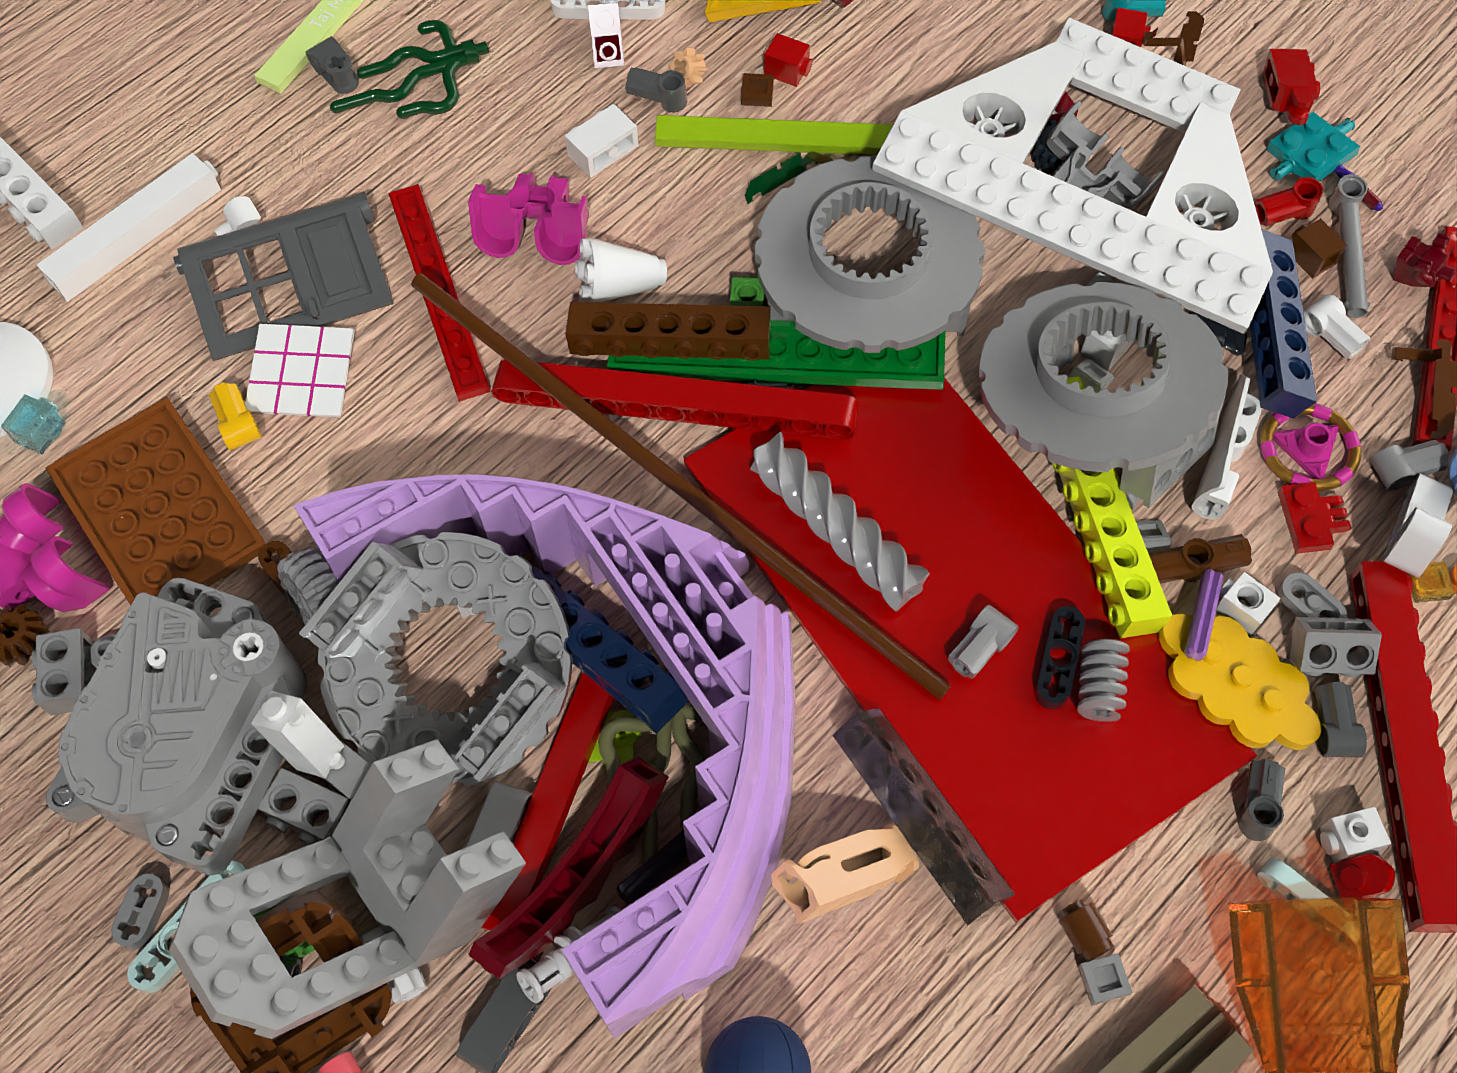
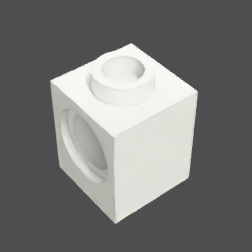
(1258, 596)

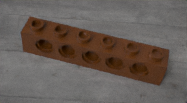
(669, 330)

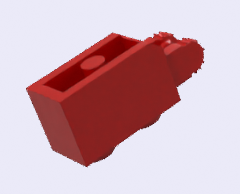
(1291, 83)

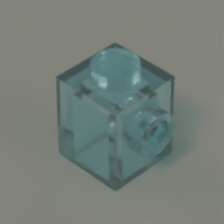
(34, 423)

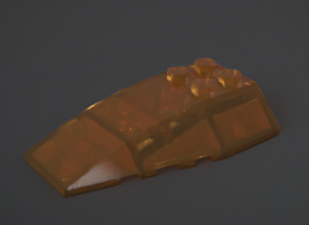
(1322, 982)

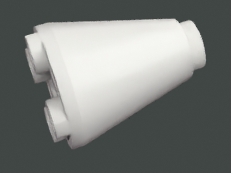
(616, 271)

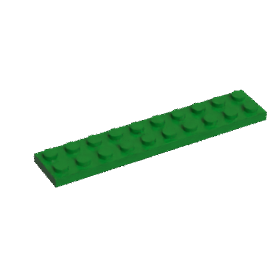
(806, 361)

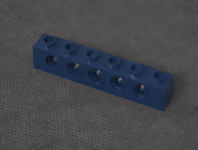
(1281, 336)
(653, 704)

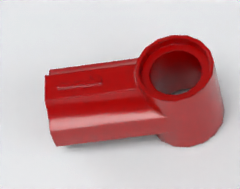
(1294, 202)

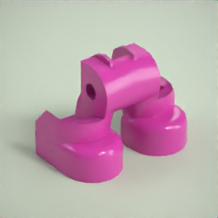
(499, 219)
(36, 569)

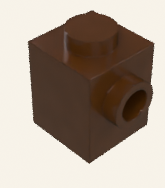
(1317, 247)

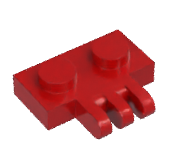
(1311, 517)

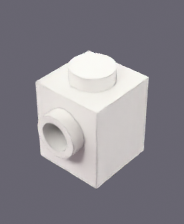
(1354, 835)

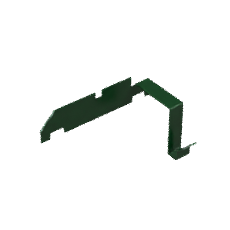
(790, 168)

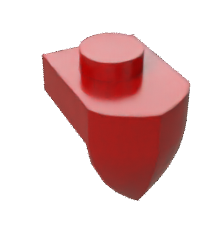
(1363, 876)

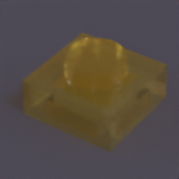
(1433, 584)

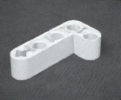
(1419, 526)

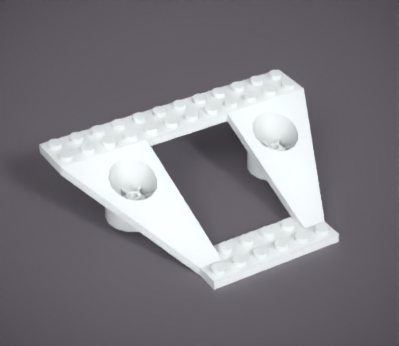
(1164, 252)

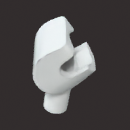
(239, 214)

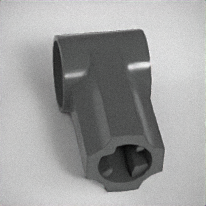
(664, 88)
(1339, 726)
(1263, 797)

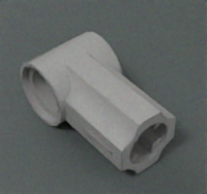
(1401, 466)
(987, 634)

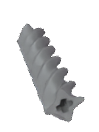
(835, 520)

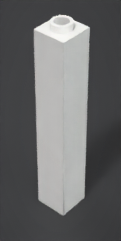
(130, 226)

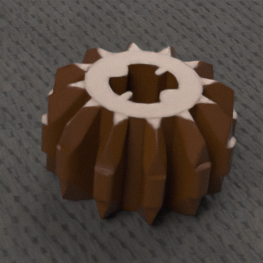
(19, 634)

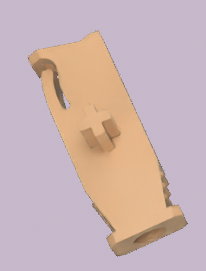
(845, 871)

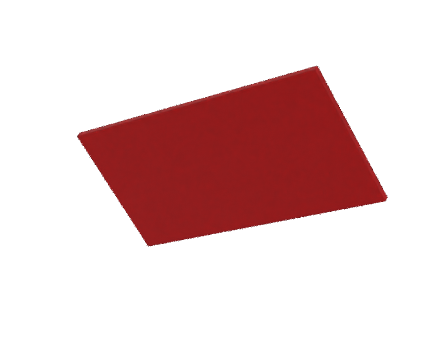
(1029, 782)

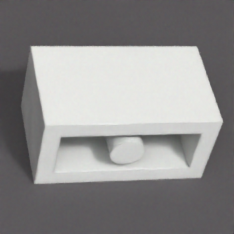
(601, 140)

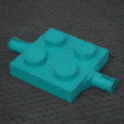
(1312, 148)

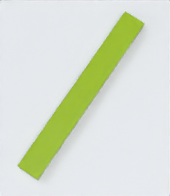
(770, 135)

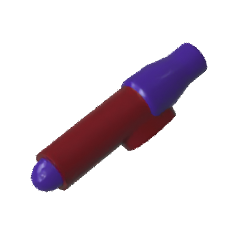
(1370, 198)

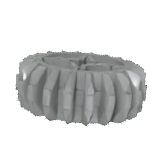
(306, 582)

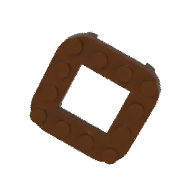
(303, 1047)

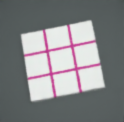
(299, 370)

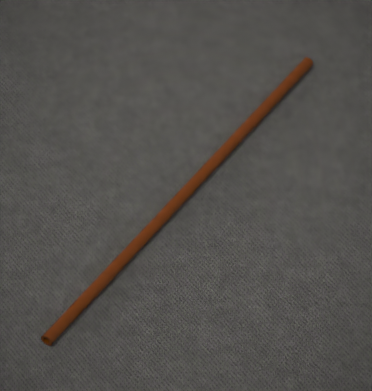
(685, 489)

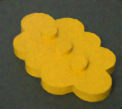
(1242, 685)

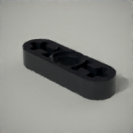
(1054, 642)

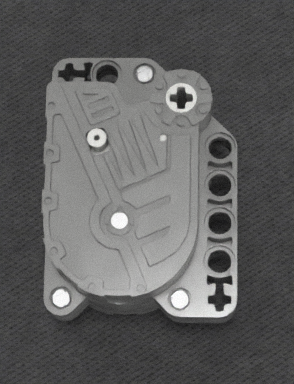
(168, 726)

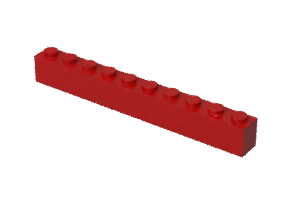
(1410, 749)

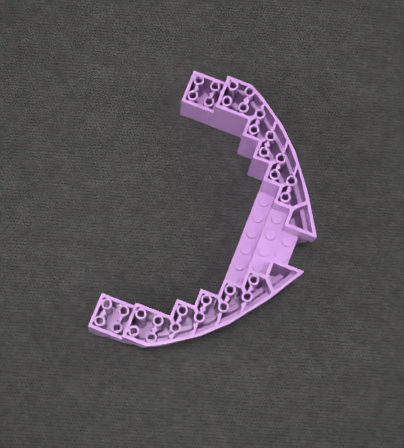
(718, 646)

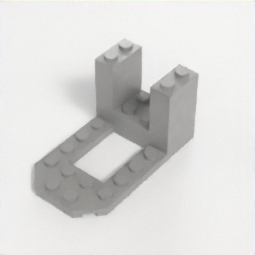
(398, 868)

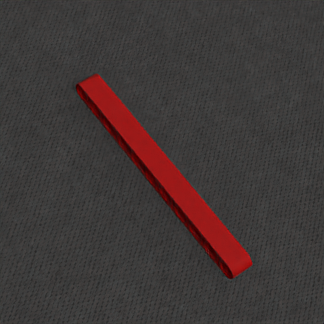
(688, 400)

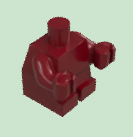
(1423, 264)

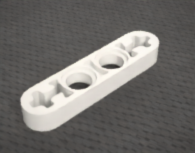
(631, 12)

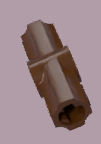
(1214, 554)

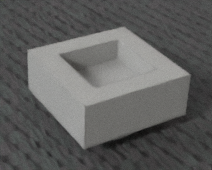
(1105, 979)

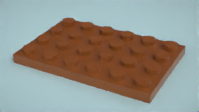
(155, 504)

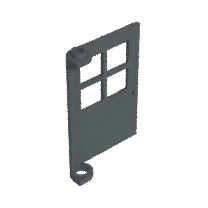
(326, 260)

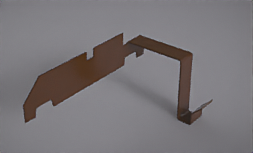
(1185, 47)
(1445, 377)

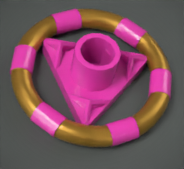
(1311, 448)

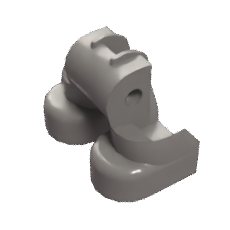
(1117, 180)

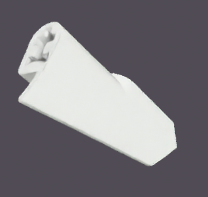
(1217, 480)

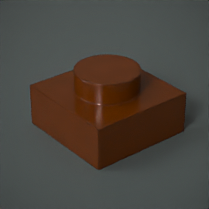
(757, 90)

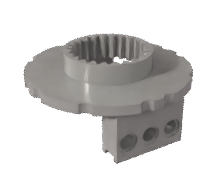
(863, 311)
(1147, 431)
(392, 585)

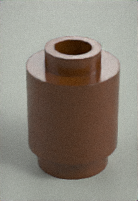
(1086, 930)

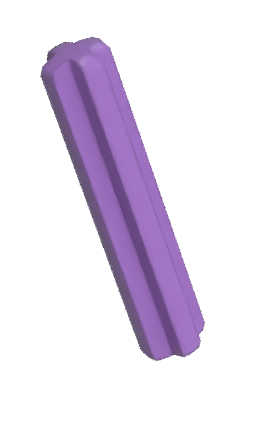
(1203, 615)

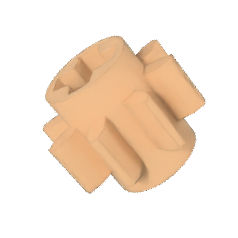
(689, 65)

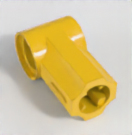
(235, 421)

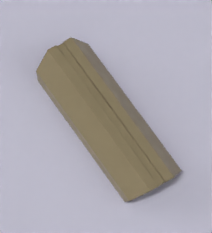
(1185, 1039)

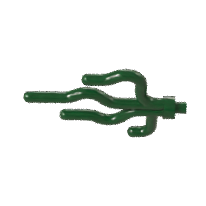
(442, 61)

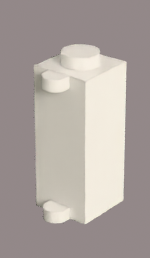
(299, 734)

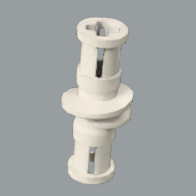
(554, 966)

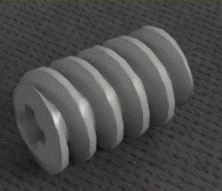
(1100, 677)

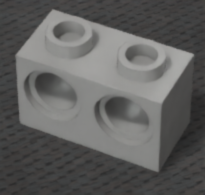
(1337, 638)
(71, 670)
(310, 802)

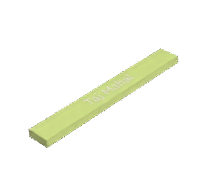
(291, 55)

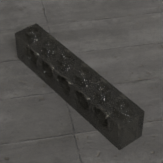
(923, 815)

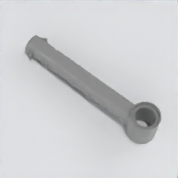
(1345, 204)

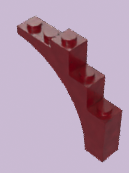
(578, 875)

